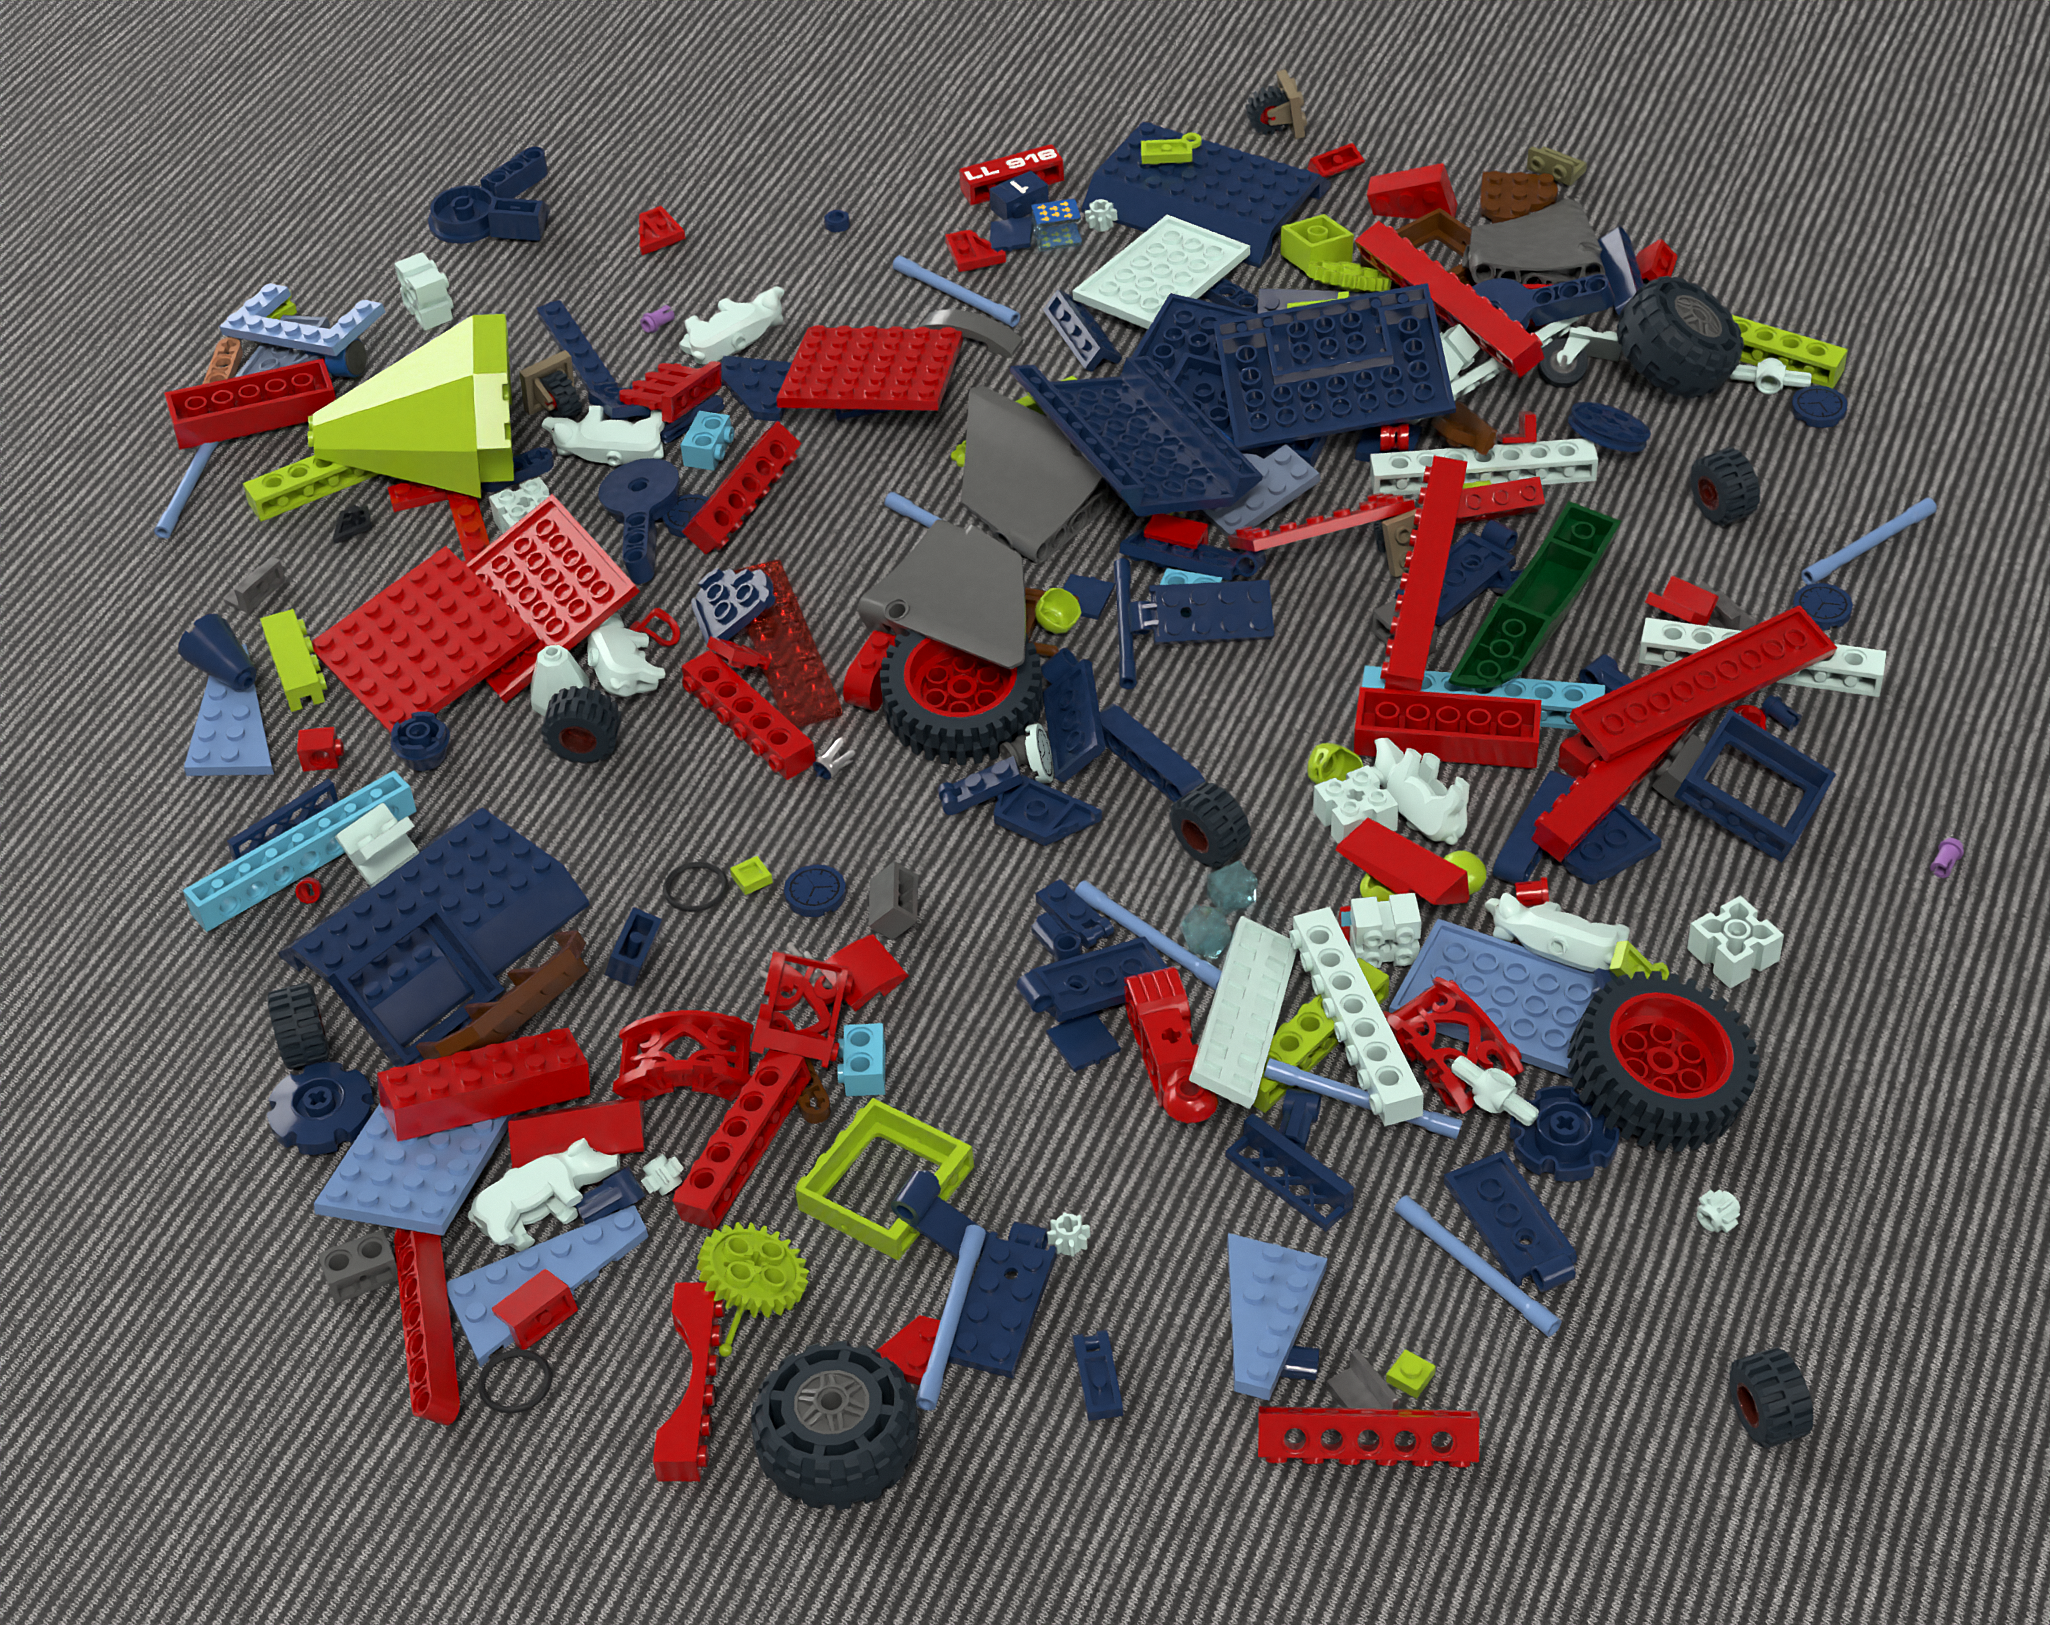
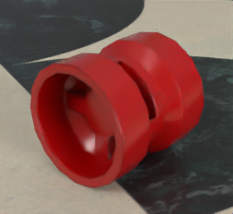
(1388, 437)

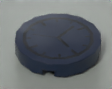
(1819, 406)
(683, 512)
(1825, 604)
(815, 890)

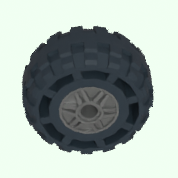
(1679, 337)
(835, 1425)

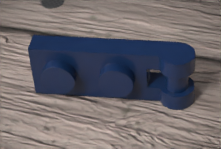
(979, 786)
(1074, 913)
(1098, 1376)

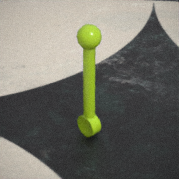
(725, 1349)

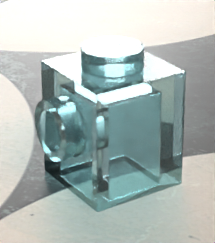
(1232, 887)
(1206, 931)

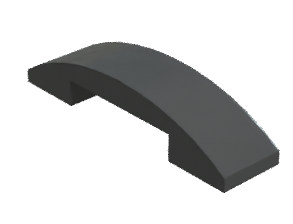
(998, 337)

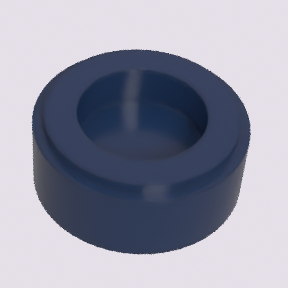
(837, 221)

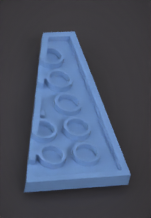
(228, 733)
(570, 1257)
(1268, 1305)

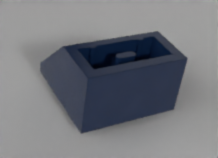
(517, 218)

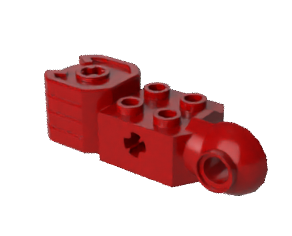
(1162, 1030)

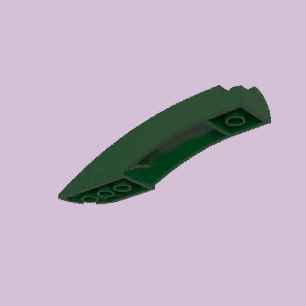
(1538, 599)

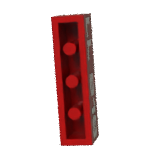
(979, 178)

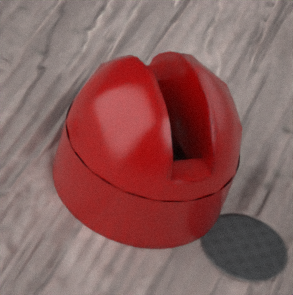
(303, 890)

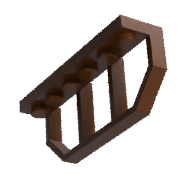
(531, 993)

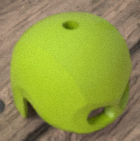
(1331, 762)

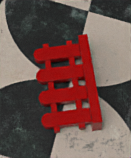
(674, 388)

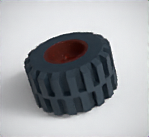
(1725, 486)
(581, 725)
(1210, 824)
(298, 1025)
(1771, 1397)

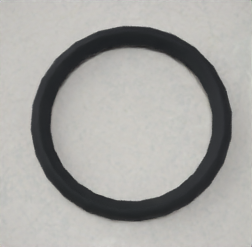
(713, 902)
(519, 1408)

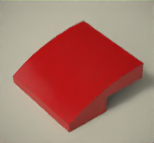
(872, 970)

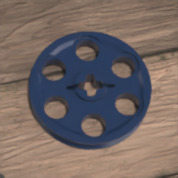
(1609, 426)

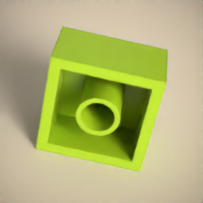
(1316, 240)

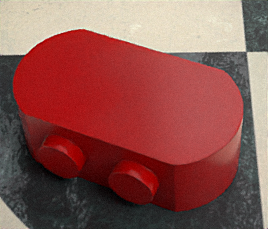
(862, 678)

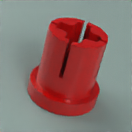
(1532, 892)

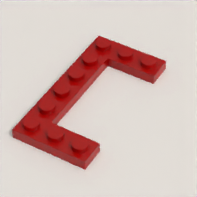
(463, 507)
(1376, 508)

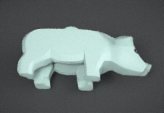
(733, 327)
(607, 440)
(618, 661)
(1419, 795)
(1556, 933)
(538, 1189)

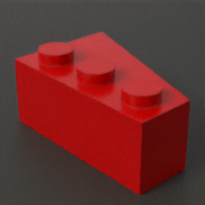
(1412, 192)

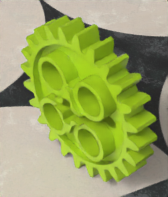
(1348, 276)
(752, 1270)

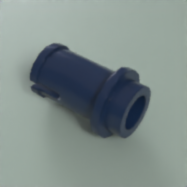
(1781, 712)

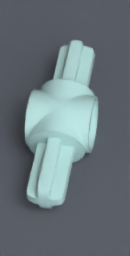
(1771, 376)
(1494, 1090)

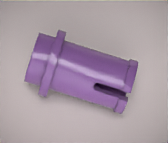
(652, 321)
(1949, 852)

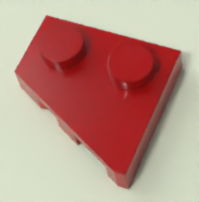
(972, 251)
(912, 1347)

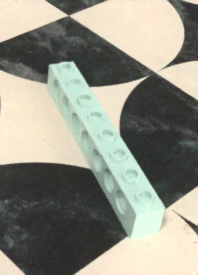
(1551, 460)
(1848, 670)
(1357, 1017)

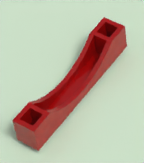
(681, 1439)

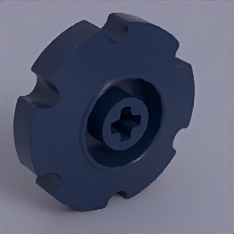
(320, 1108)
(1563, 1136)

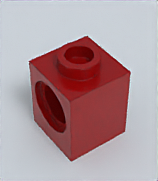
(319, 749)

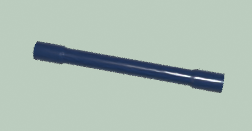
(1126, 666)

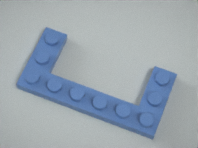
(252, 324)

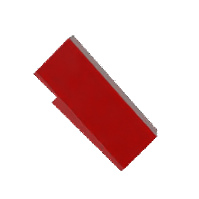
(1404, 864)
(607, 1127)

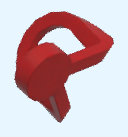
(661, 614)
(1752, 714)

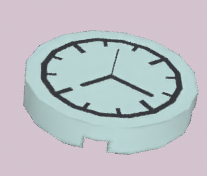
(1039, 753)

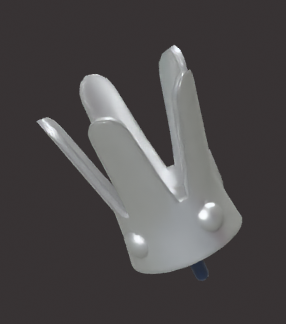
(830, 762)

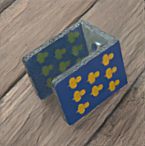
(1053, 214)

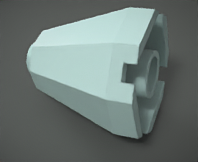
(552, 672)

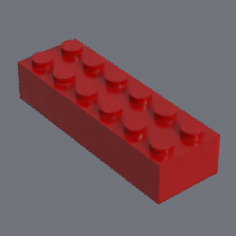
(249, 403)
(1450, 726)
(483, 1084)

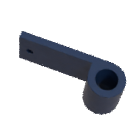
(927, 1213)

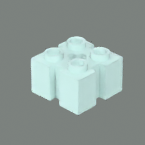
(424, 290)
(1458, 350)
(512, 506)
(1352, 801)
(1385, 929)
(1735, 941)

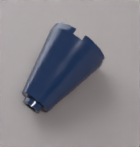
(217, 652)

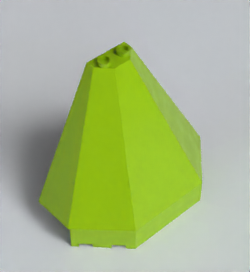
(431, 415)

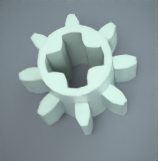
(1101, 215)
(662, 1174)
(1718, 1211)
(1068, 1234)

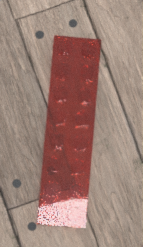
(796, 669)

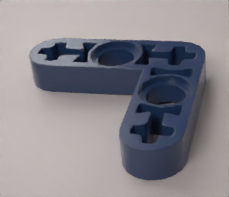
(532, 463)

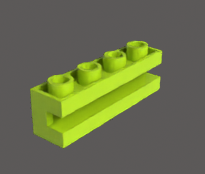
(293, 658)

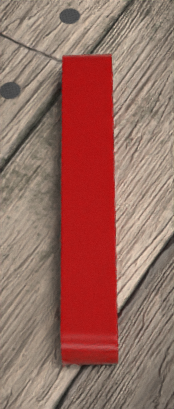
(426, 1326)

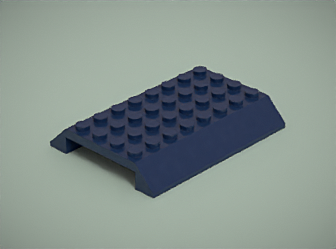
(1217, 191)
(1144, 438)
(490, 886)

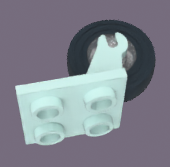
(1567, 358)

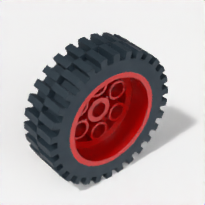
(955, 700)
(1663, 1061)

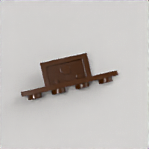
(1466, 428)

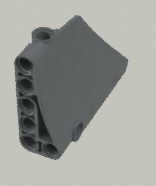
(1547, 245)
(1027, 477)
(957, 592)

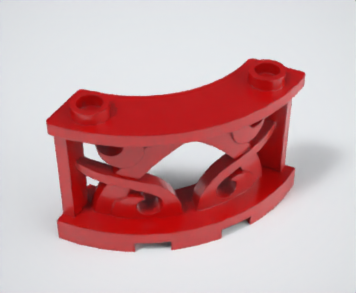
(1457, 1009)
(807, 1041)
(703, 1070)

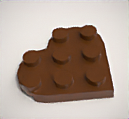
(1515, 194)

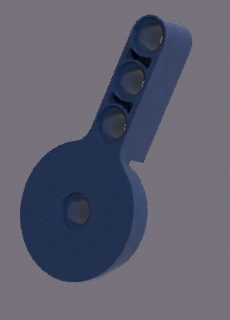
(462, 211)
(1549, 302)
(636, 497)

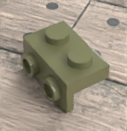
(1561, 166)

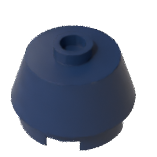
(420, 741)

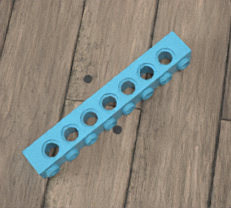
(1556, 696)
(291, 854)

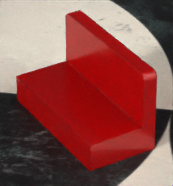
(1656, 260)
(1527, 430)
(1177, 531)
(1685, 601)
(536, 1308)

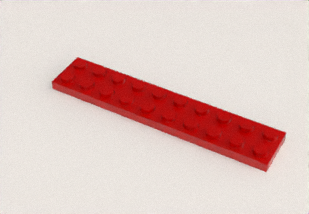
(1702, 683)

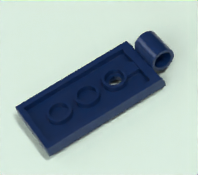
(1203, 560)
(1466, 582)
(1217, 612)
(1071, 713)
(1097, 974)
(1508, 1211)
(1002, 1310)

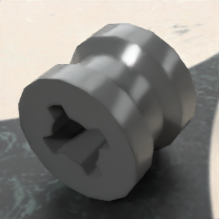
(1015, 749)

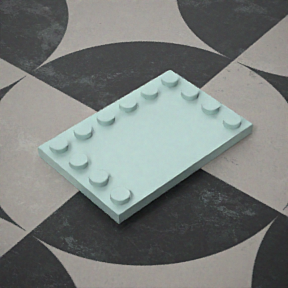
(1162, 261)

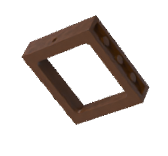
(1441, 227)

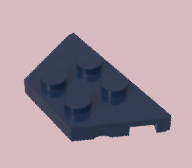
(1042, 812)

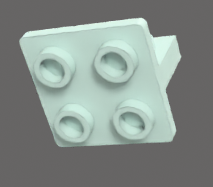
(377, 842)

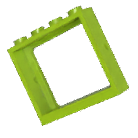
(901, 1129)

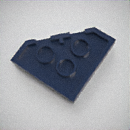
(755, 384)

